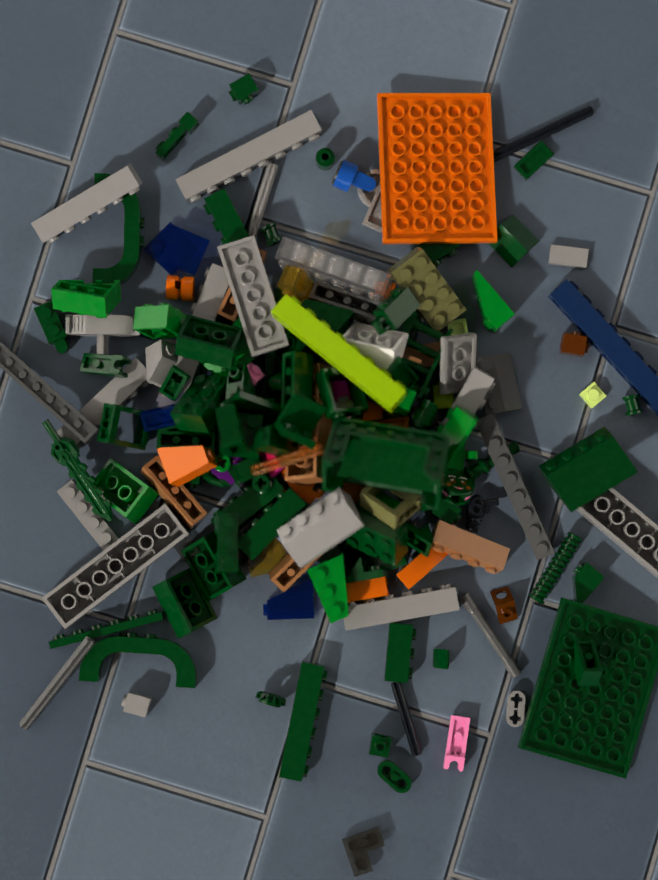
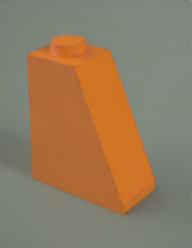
(186, 462)

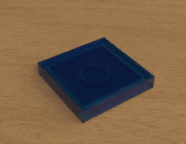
(184, 250)

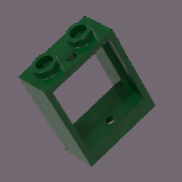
(357, 395)
(108, 432)

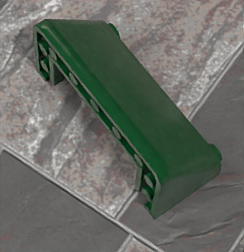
(386, 458)

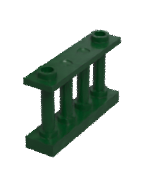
(411, 324)

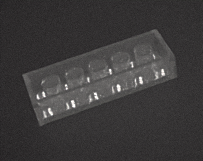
(335, 269)

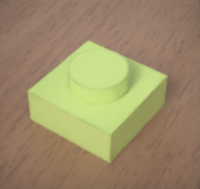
(459, 326)
(592, 395)

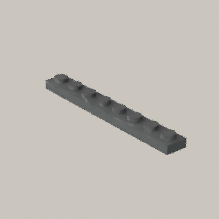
(46, 395)
(515, 486)

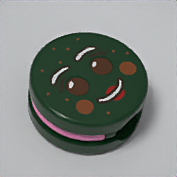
(457, 488)

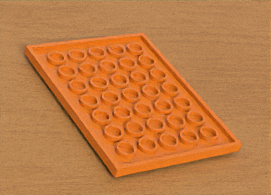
(436, 168)

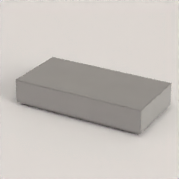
(568, 256)

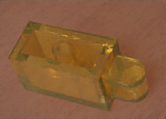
(295, 283)

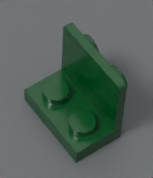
(300, 419)

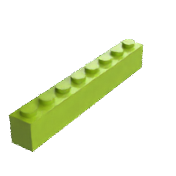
(338, 353)

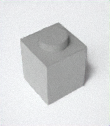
(136, 704)

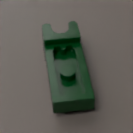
(188, 124)
(104, 364)

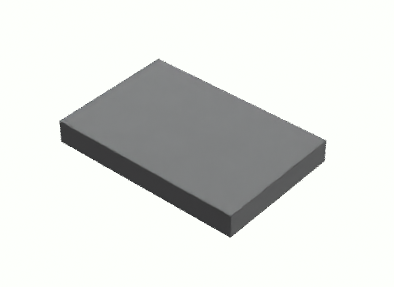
(456, 361)

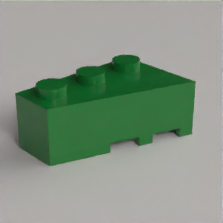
(86, 298)
(331, 587)

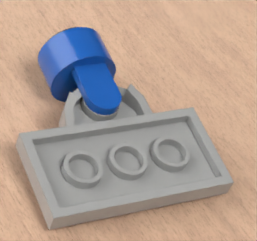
(368, 190)

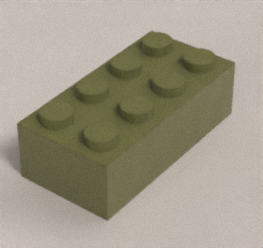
(436, 298)

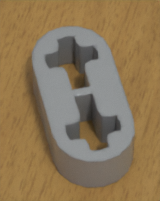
(520, 708)

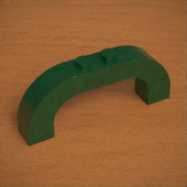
(132, 241)
(185, 667)

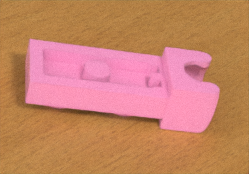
(456, 741)

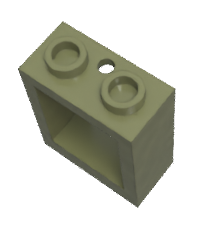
(391, 517)

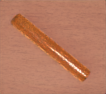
(287, 459)

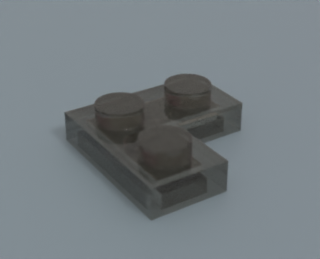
(358, 846)

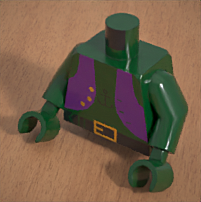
(226, 478)

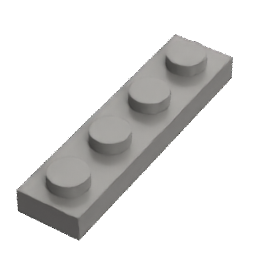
(83, 511)

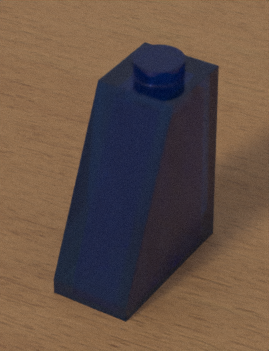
(291, 604)

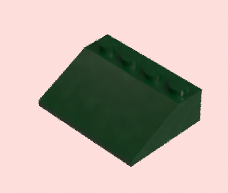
(587, 469)

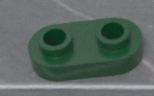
(394, 776)

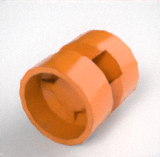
(186, 291)

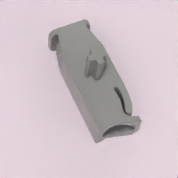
(101, 328)

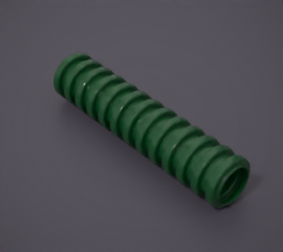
(555, 567)

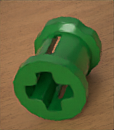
(227, 464)

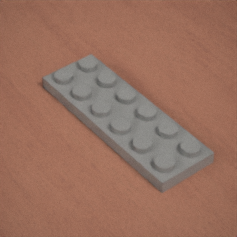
(252, 295)

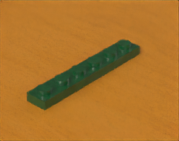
(98, 630)

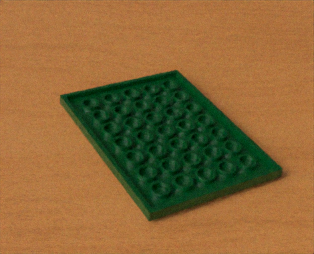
(599, 722)

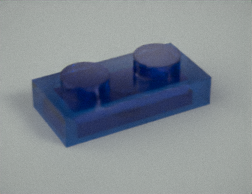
(157, 418)

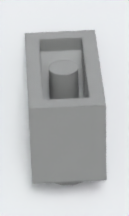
(159, 360)

